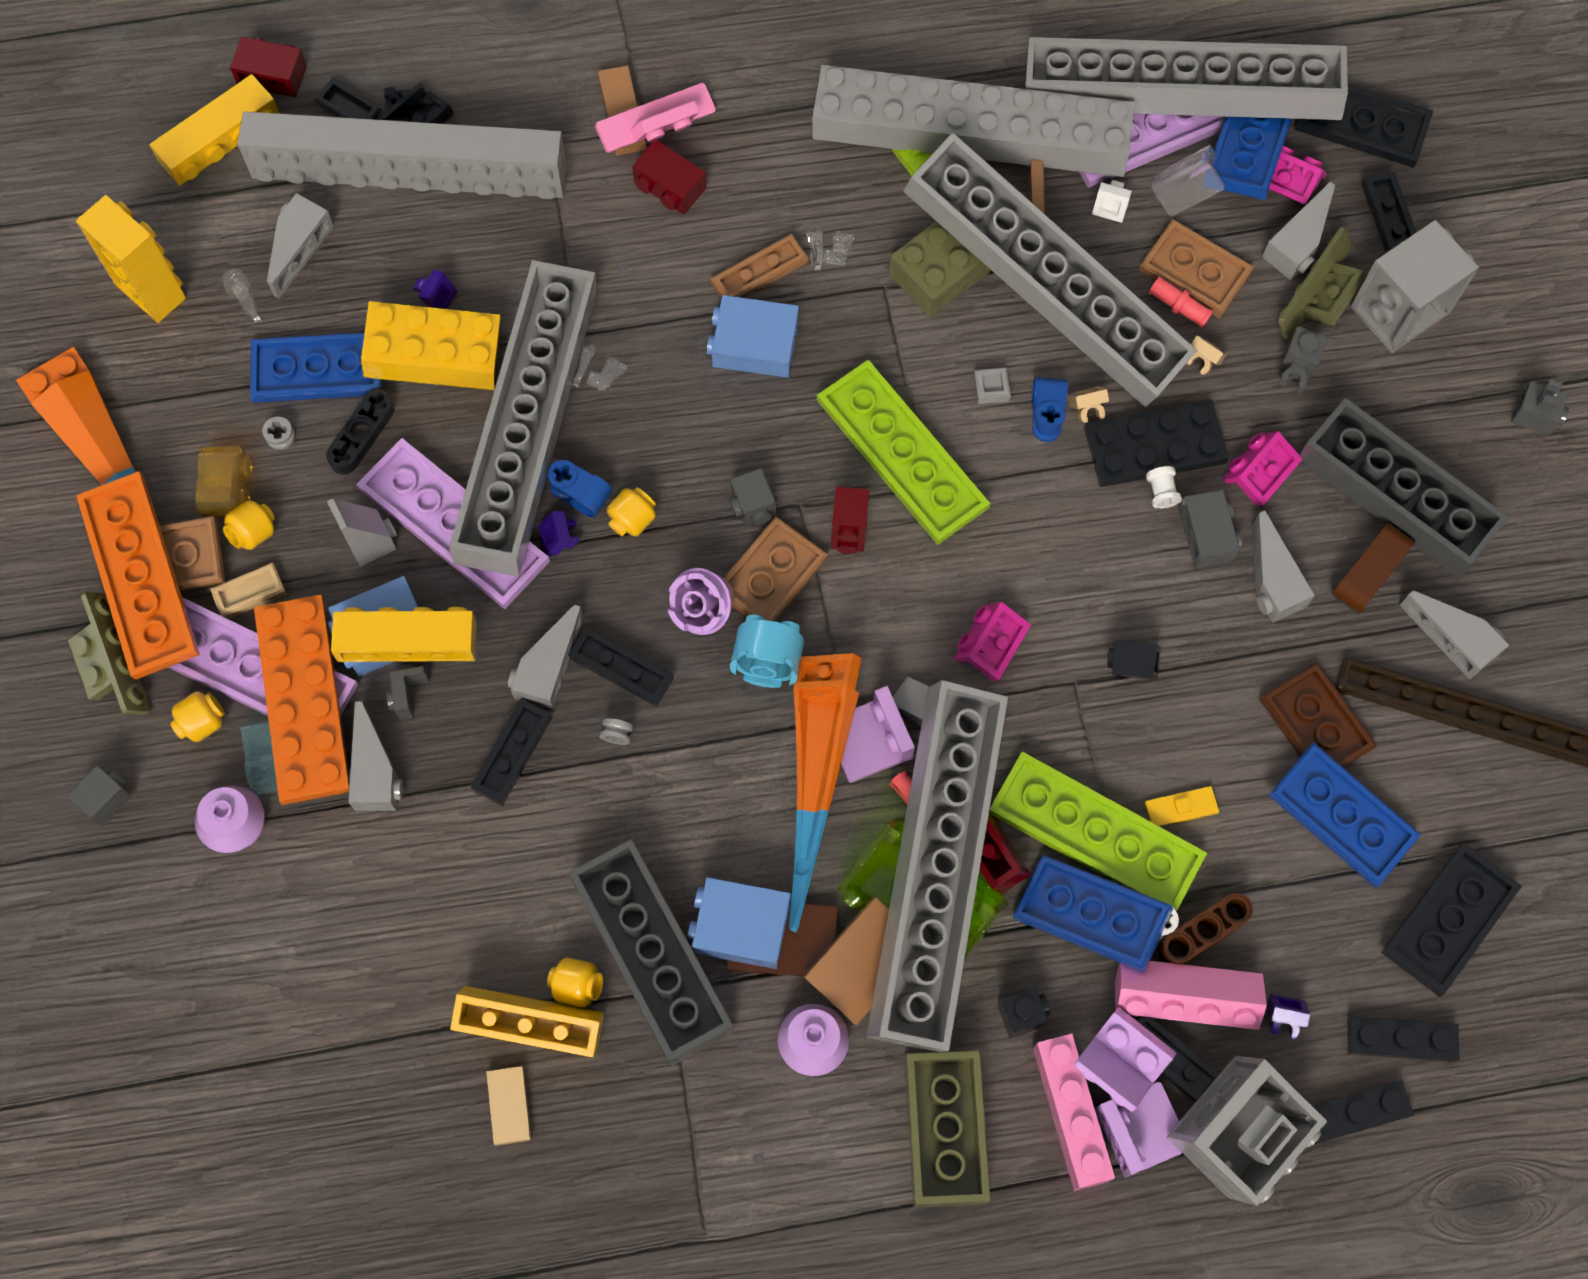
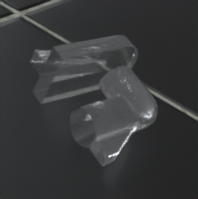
(837, 256)
(238, 287)
(612, 369)

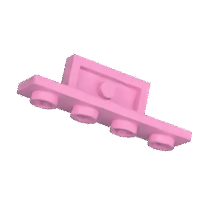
(655, 118)

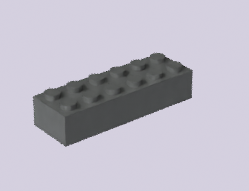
(1402, 487)
(651, 952)

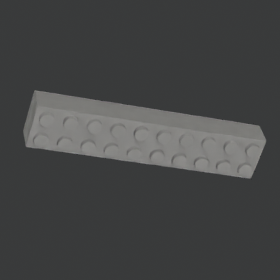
(1196, 76)
(990, 119)
(403, 155)
(1049, 270)
(524, 419)
(937, 868)

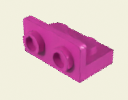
(1296, 177)
(1263, 466)
(992, 639)

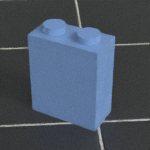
(753, 336)
(391, 594)
(739, 923)

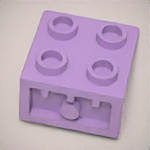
(876, 738)
(1124, 1059)
(1140, 1135)

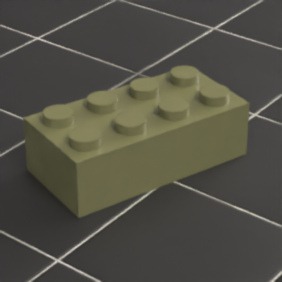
(935, 269)
(946, 1129)

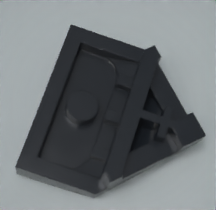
(415, 106)

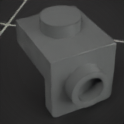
(399, 697)

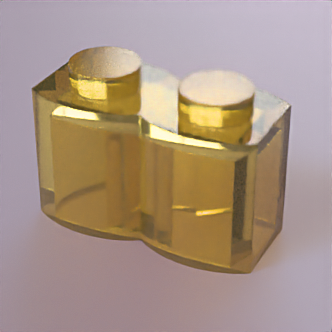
(222, 480)

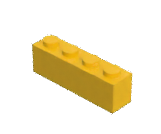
(210, 131)
(403, 635)
(527, 1021)

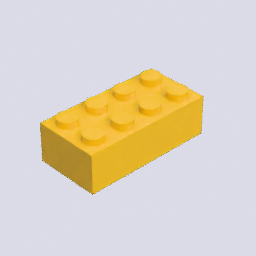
(132, 257)
(431, 345)

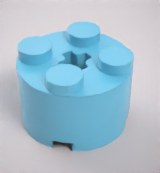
(767, 651)

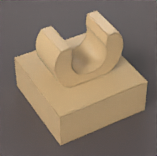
(1207, 352)
(1087, 399)

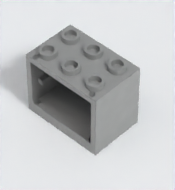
(1414, 286)
(1222, 1115)

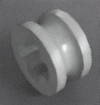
(270, 427)
(616, 731)

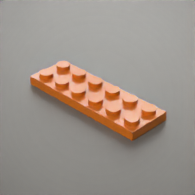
(137, 575)
(302, 700)

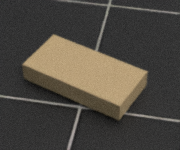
(248, 591)
(508, 1106)

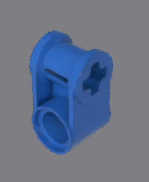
(1049, 404)
(582, 491)

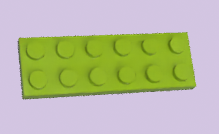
(903, 452)
(1096, 831)

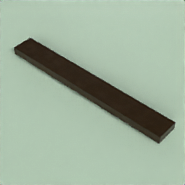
(1464, 711)

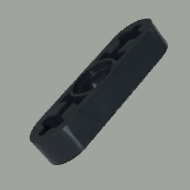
(381, 418)

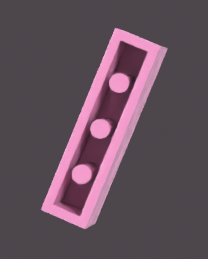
(1192, 994)
(1073, 1113)

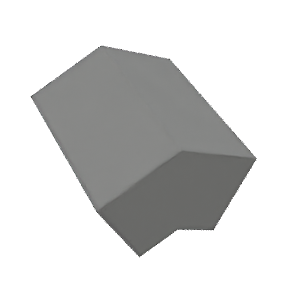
(1266, 1136)

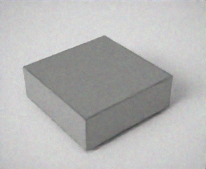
(992, 385)

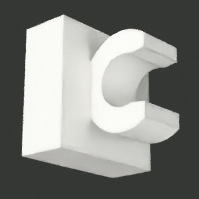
(1112, 201)

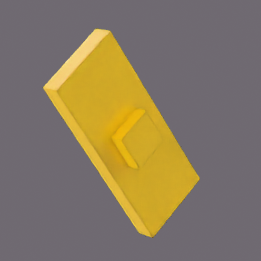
(1182, 807)

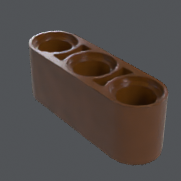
(1373, 568)
(1216, 919)

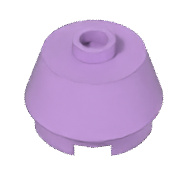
(700, 601)
(229, 818)
(813, 1039)

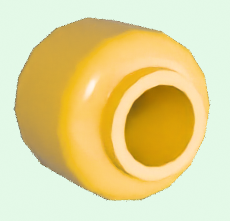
(631, 512)
(249, 525)
(197, 716)
(575, 982)

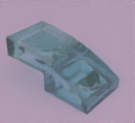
(259, 758)

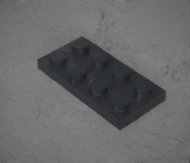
(1375, 126)
(1137, 443)
(1451, 919)

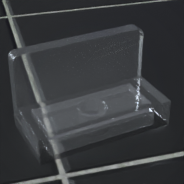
(1188, 182)

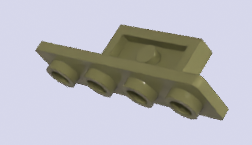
(1325, 289)
(102, 658)

